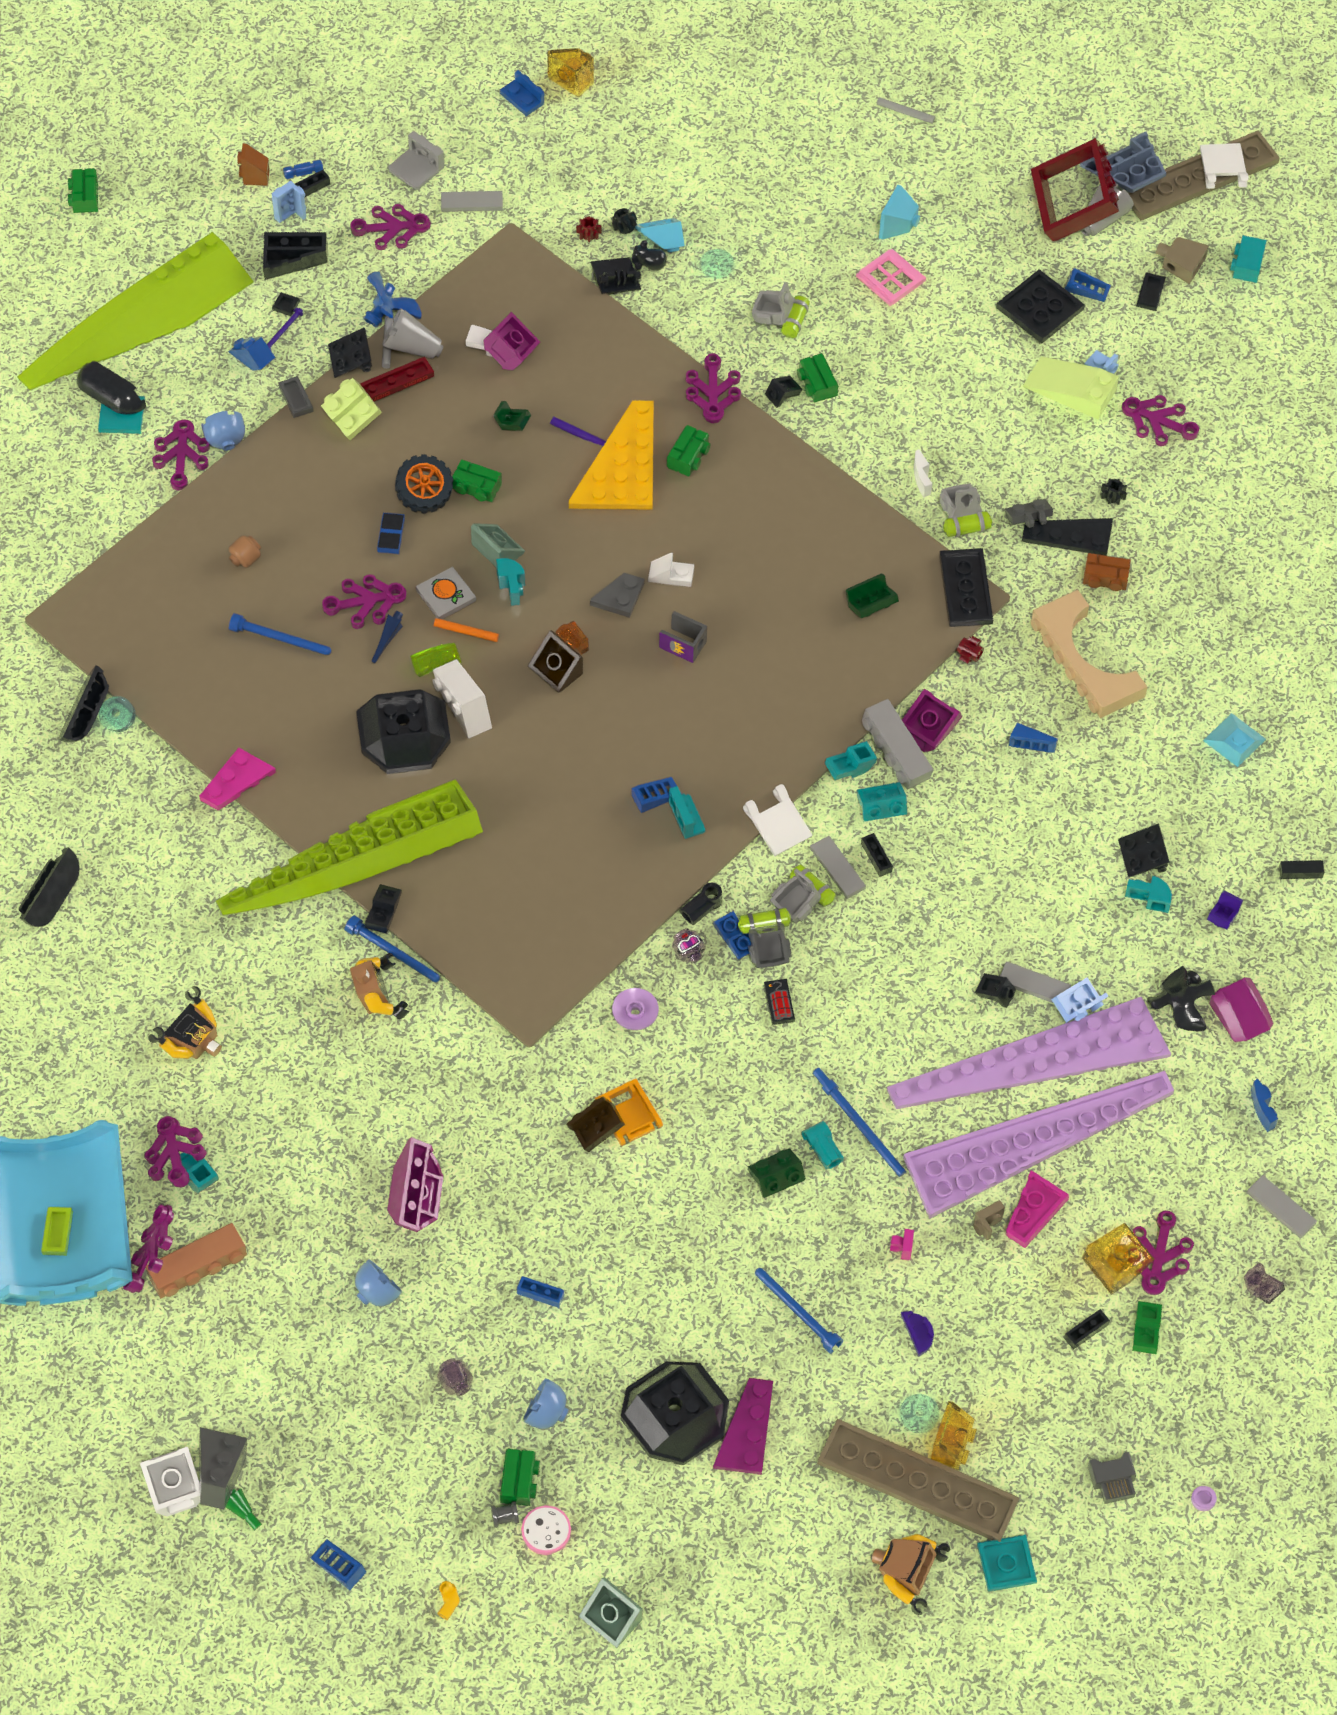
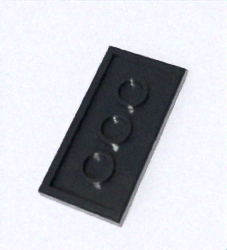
(966, 587)

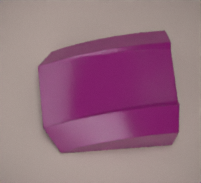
(510, 342)
(930, 721)
(1241, 1010)

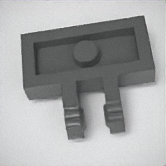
(1028, 512)

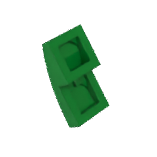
(1147, 1327)

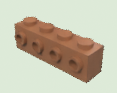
(198, 1260)

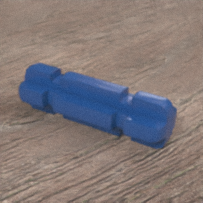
(302, 169)

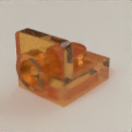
(574, 635)

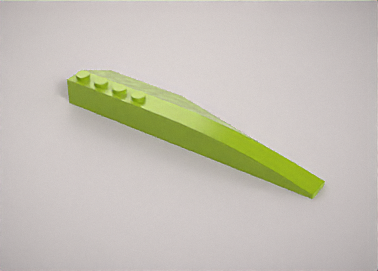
(150, 308)
(376, 845)

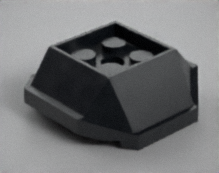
(407, 746)
(680, 1433)

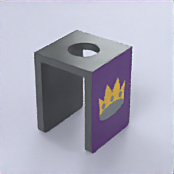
(679, 646)

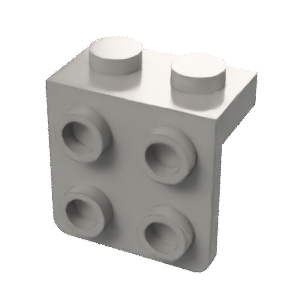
(419, 162)

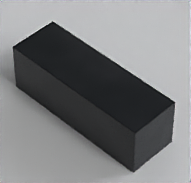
(314, 182)
(876, 854)
(1301, 869)
(1086, 1329)

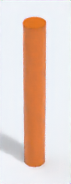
(466, 630)

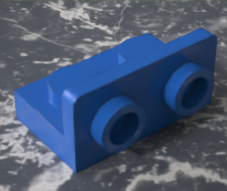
(523, 94)

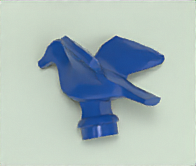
(385, 303)

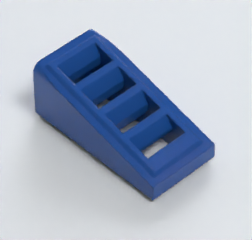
(1079, 289)
(1032, 739)
(645, 789)
(350, 1574)

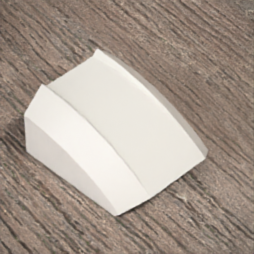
(172, 1482)

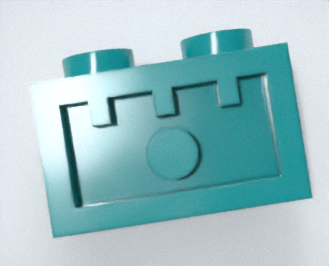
(882, 801)
(685, 813)

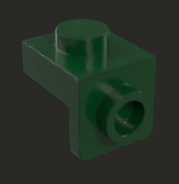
(510, 418)

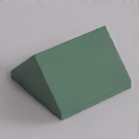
(494, 542)
(611, 1612)

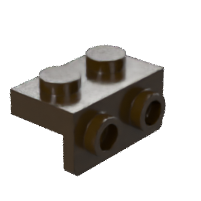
(596, 1123)

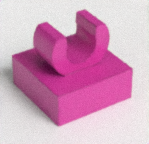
(903, 1244)

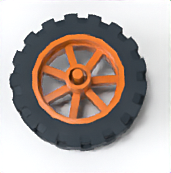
(435, 468)

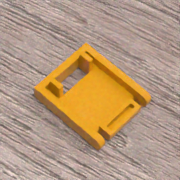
(636, 1112)

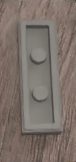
(471, 201)
(837, 867)
(1033, 982)
(1281, 1206)

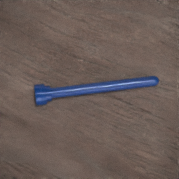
(238, 623)
(356, 926)
(828, 1338)

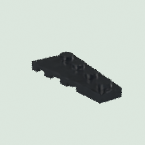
(1072, 534)

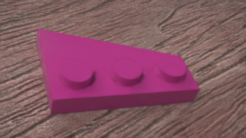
(234, 778)
(1036, 1207)

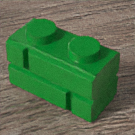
(84, 190)
(817, 378)
(688, 450)
(476, 481)
(519, 1476)

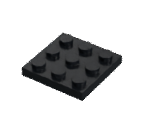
(1040, 306)

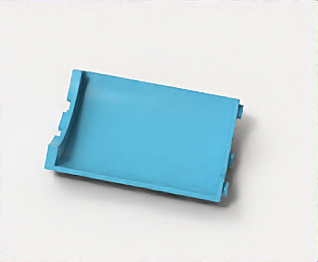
(67, 1172)

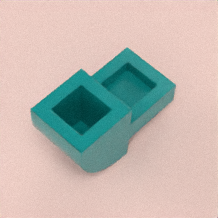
(511, 576)
(854, 762)
(1155, 893)
(200, 1172)

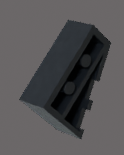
(293, 252)

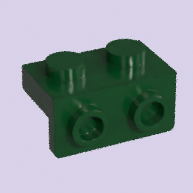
(870, 596)
(777, 1172)

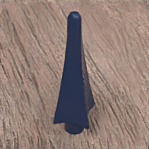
(390, 629)

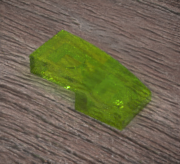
(434, 657)

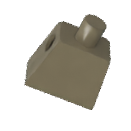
(1183, 257)

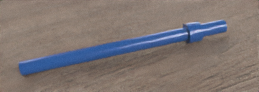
(831, 1088)

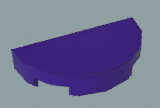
(919, 1330)

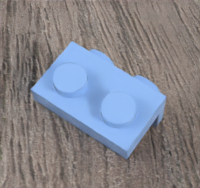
(287, 201)
(1077, 1000)

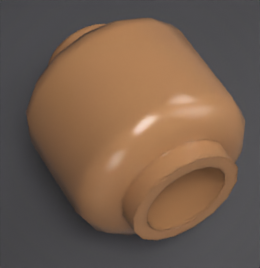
(244, 551)

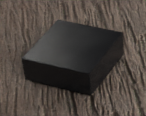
(285, 304)

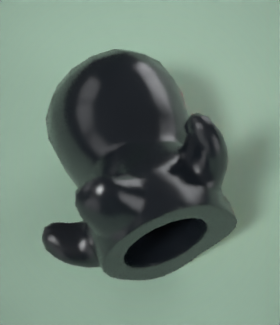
(651, 258)

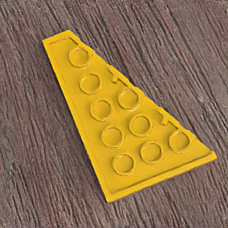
(624, 467)

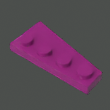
(747, 1434)

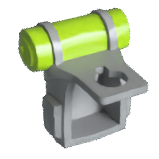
(781, 310)
(963, 511)
(801, 894)

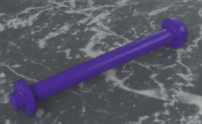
(298, 311)

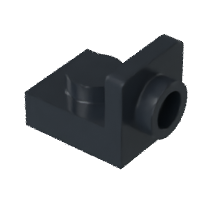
(782, 388)
(996, 988)

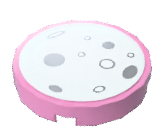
(546, 1530)

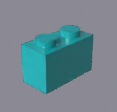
(1249, 258)

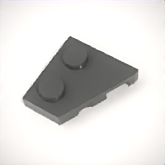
(619, 595)

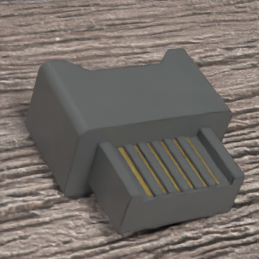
(1113, 1478)

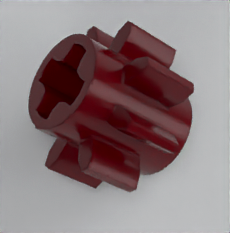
(589, 228)
(970, 649)

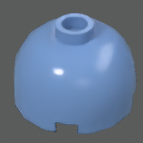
(224, 430)
(375, 1285)
(548, 1404)

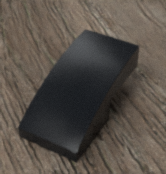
(383, 908)

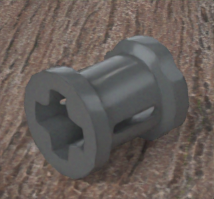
(504, 1514)

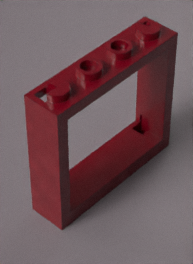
(1083, 218)

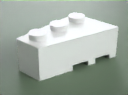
(463, 698)

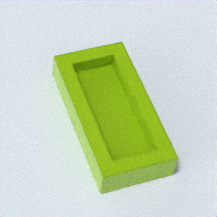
(57, 1231)

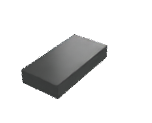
(295, 397)

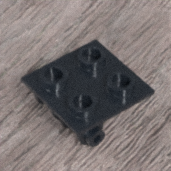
(616, 275)
(350, 353)
(1144, 851)

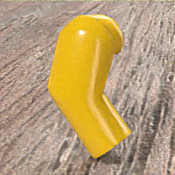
(450, 1598)

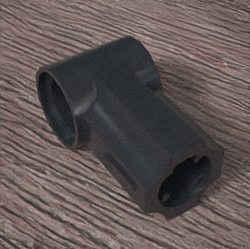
(701, 904)

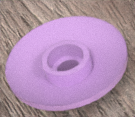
(638, 1000)

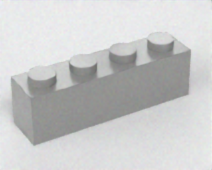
(897, 744)

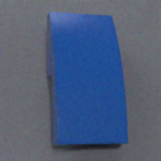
(728, 929)
(1261, 1098)

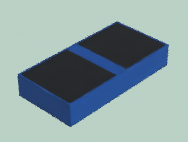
(391, 533)

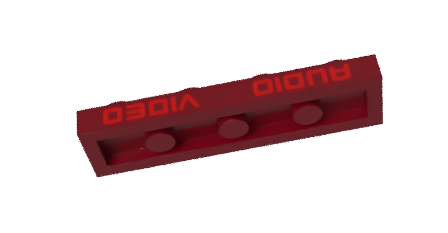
(398, 379)

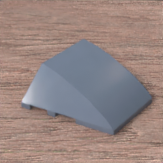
(1133, 165)

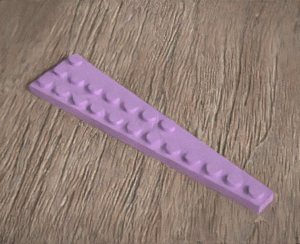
(1095, 1042)
(981, 1159)

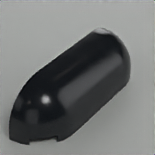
(109, 388)
(85, 707)
(50, 889)

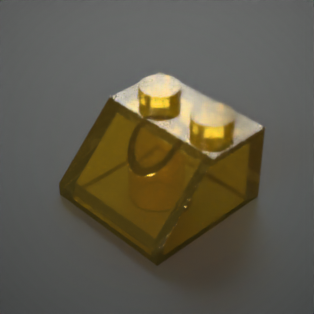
(571, 69)
(1117, 1258)
(953, 1436)

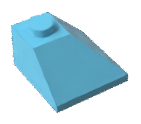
(899, 214)
(664, 233)
(1234, 740)

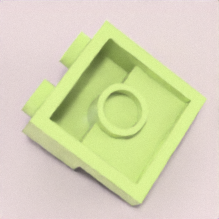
(351, 408)

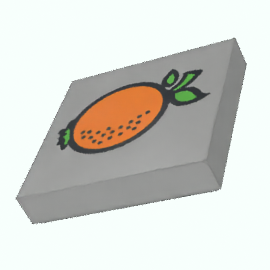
(445, 593)

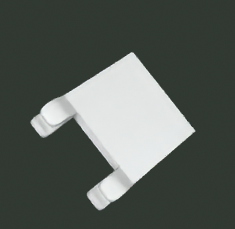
(1223, 161)
(779, 825)

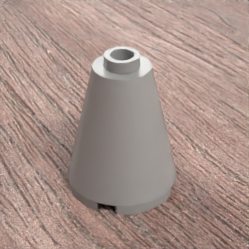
(1124, 203)
(412, 337)

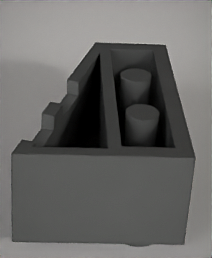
(219, 1465)

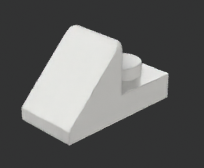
(668, 572)

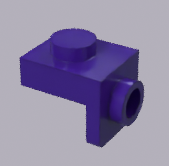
(1225, 910)

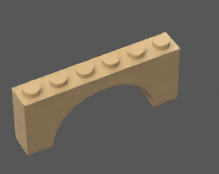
(1103, 690)

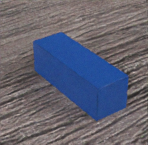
(540, 1292)

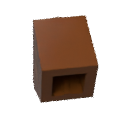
(253, 167)

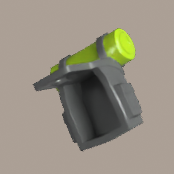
(767, 936)

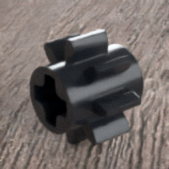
(624, 221)
(1114, 491)

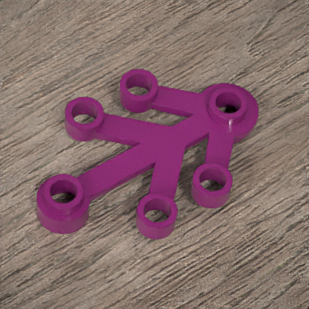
(392, 226)
(713, 411)
(1158, 418)
(181, 450)
(367, 599)
(168, 1129)
(161, 1219)
(1162, 1257)

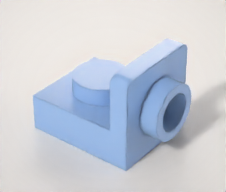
(1102, 361)

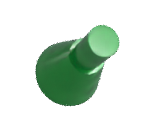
(239, 1505)

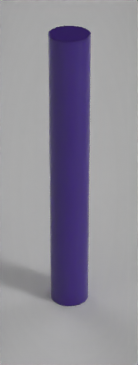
(576, 431)

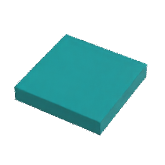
(120, 423)
(1007, 1563)

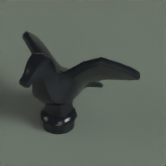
(1181, 991)

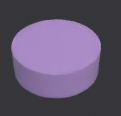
(1203, 1498)

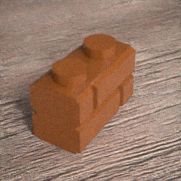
(1106, 572)

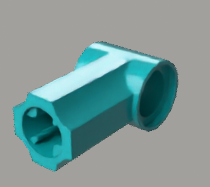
(821, 1142)

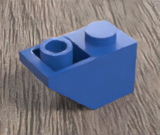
(252, 352)

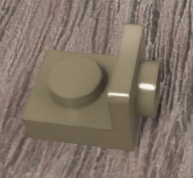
(990, 1215)

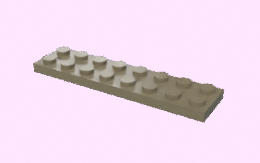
(1188, 181)
(918, 1480)

